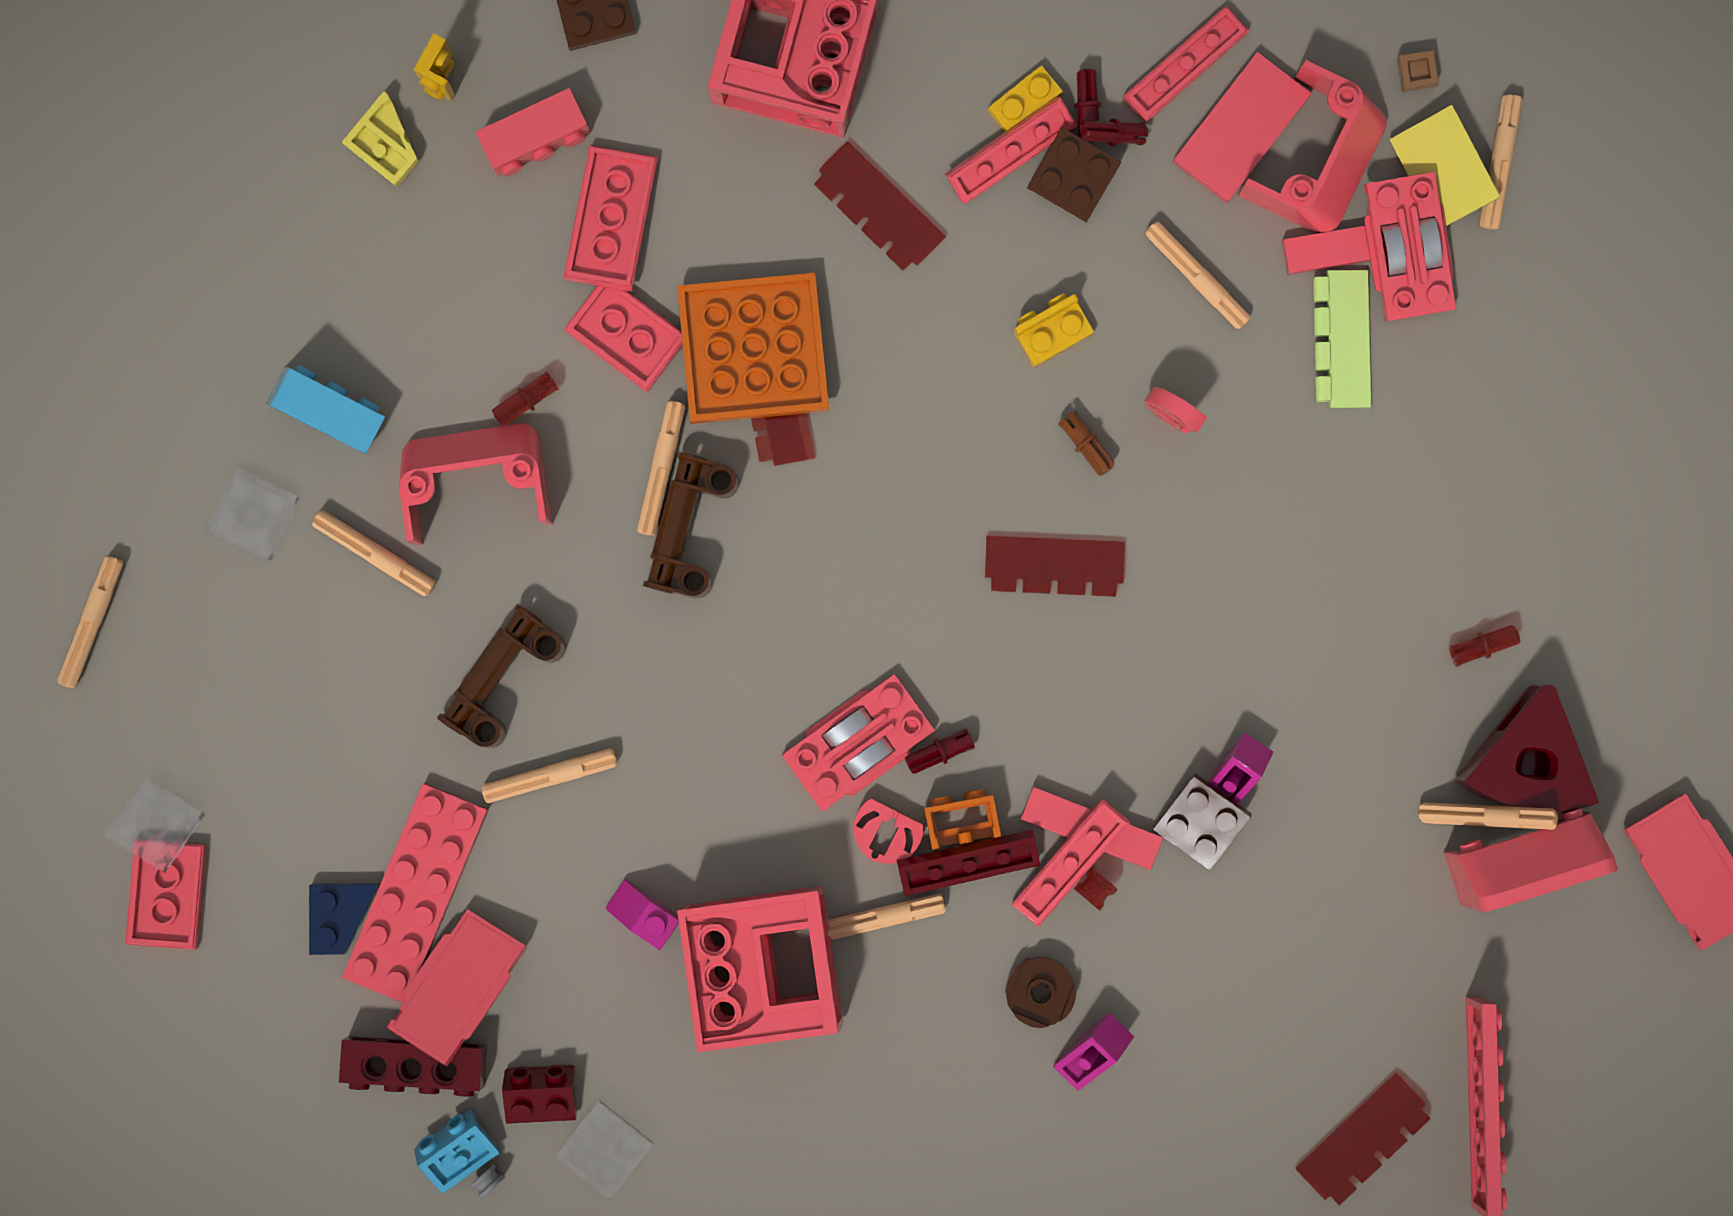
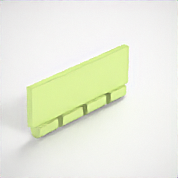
(1348, 339)

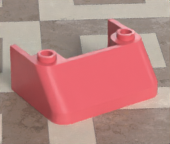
(1323, 202)
(512, 445)
(1530, 863)

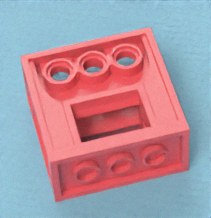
(801, 65)
(749, 958)

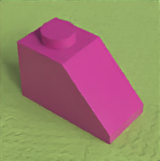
(1241, 767)
(643, 915)
(1094, 1051)

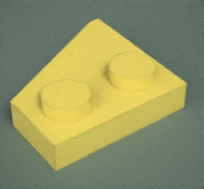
(383, 141)

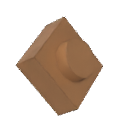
(1417, 71)

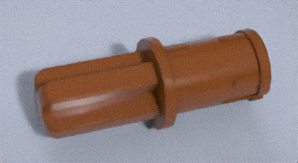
(1087, 444)

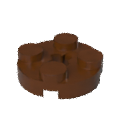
(1049, 1010)

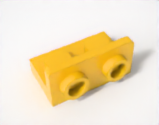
(435, 67)
(1053, 329)

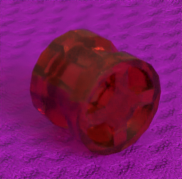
(1095, 889)

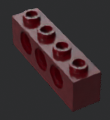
(357, 1070)

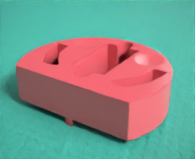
(1174, 410)
(866, 834)

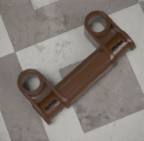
(676, 524)
(466, 711)

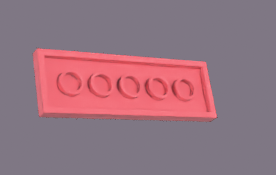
(415, 892)
(1484, 1097)

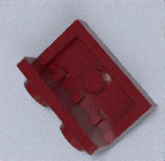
(539, 1094)

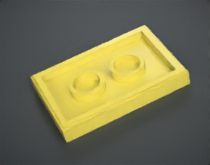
(1444, 147)

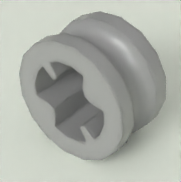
(487, 1181)

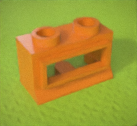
(965, 833)

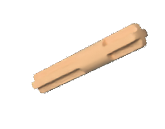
(1502, 158)
(1197, 275)
(661, 468)
(374, 553)
(90, 621)
(549, 775)
(1488, 815)
(886, 916)

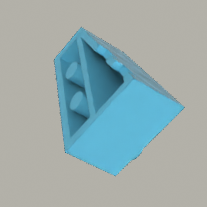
(326, 408)

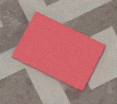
(626, 335)
(167, 905)

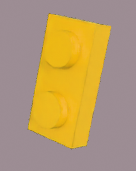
(1024, 99)

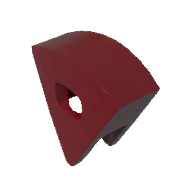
(1531, 758)

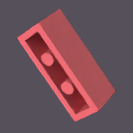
(533, 133)

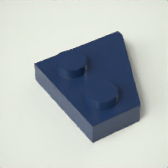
(336, 915)

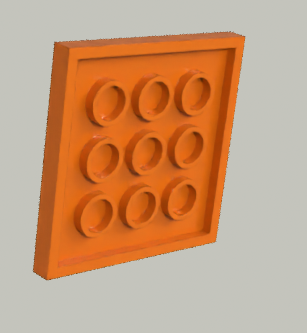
(752, 348)

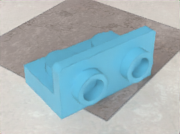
(455, 1151)

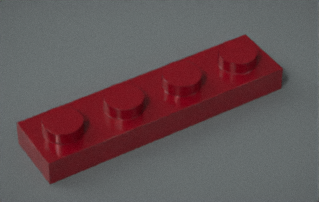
(968, 862)

